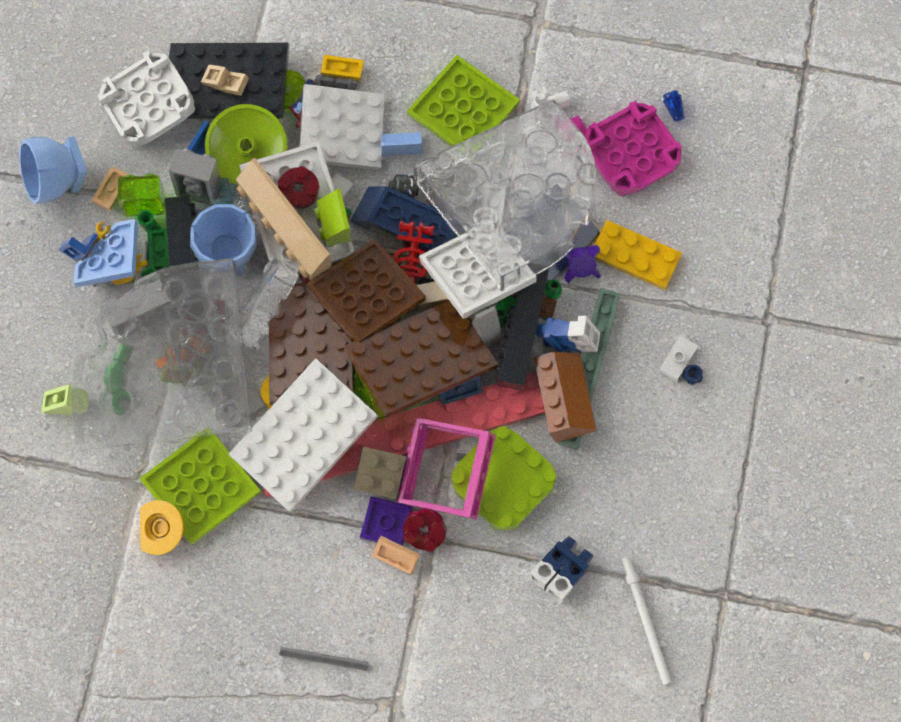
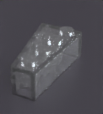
(265, 300)

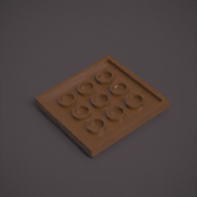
(366, 291)

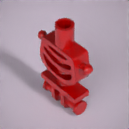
(413, 249)

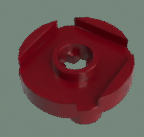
(303, 176)
(422, 540)

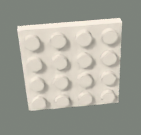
(344, 124)
(464, 278)

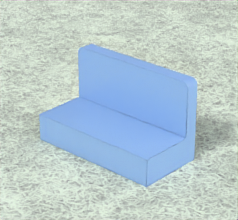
(402, 144)

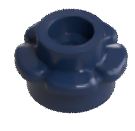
(693, 369)

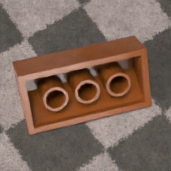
(565, 395)

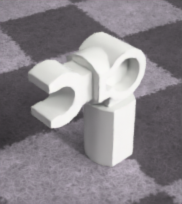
(561, 99)

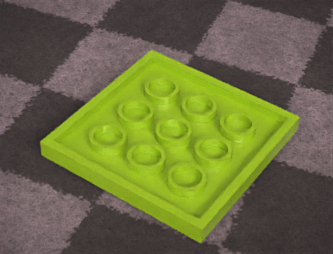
(462, 103)
(201, 484)

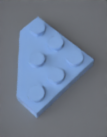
(111, 257)

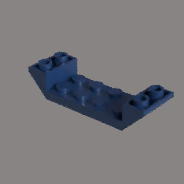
(387, 208)

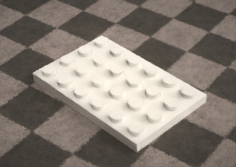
(313, 159)
(303, 435)

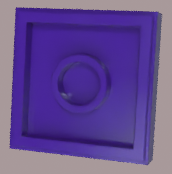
(385, 520)

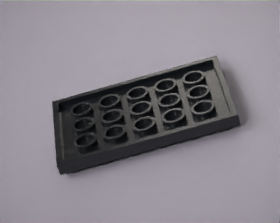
(262, 63)

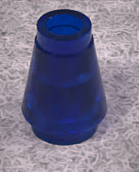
(674, 105)

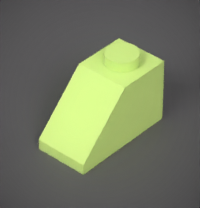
(58, 401)

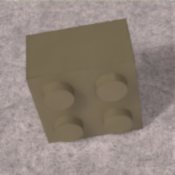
(379, 472)

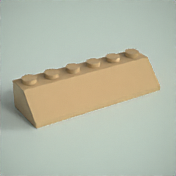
(283, 220)

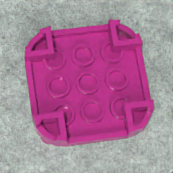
(633, 148)

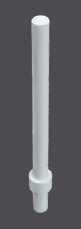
(633, 580)

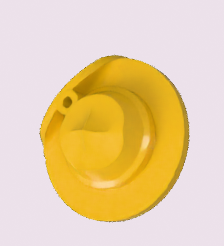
(160, 527)

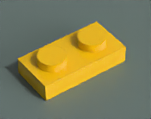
(342, 67)

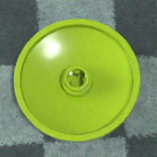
(241, 135)

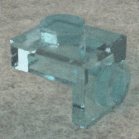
(228, 192)

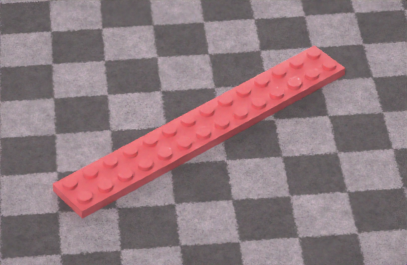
(483, 411)

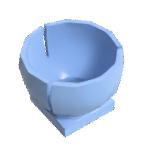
(50, 168)
(223, 234)

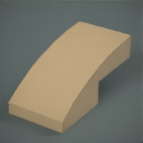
(225, 81)

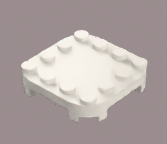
(146, 99)

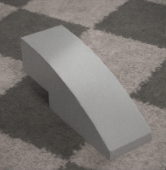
(488, 327)

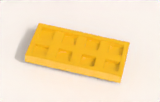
(636, 255)

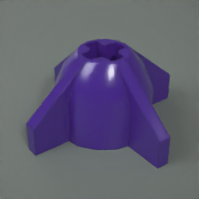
(582, 263)

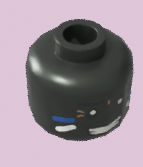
(404, 184)

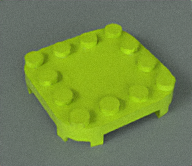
(514, 482)

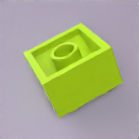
(333, 219)

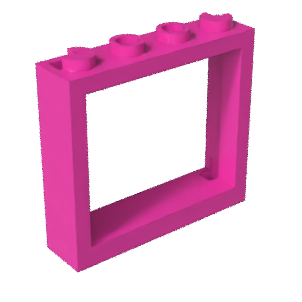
(478, 474)

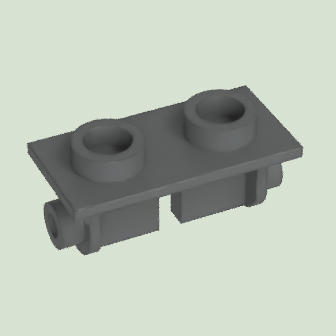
(335, 82)

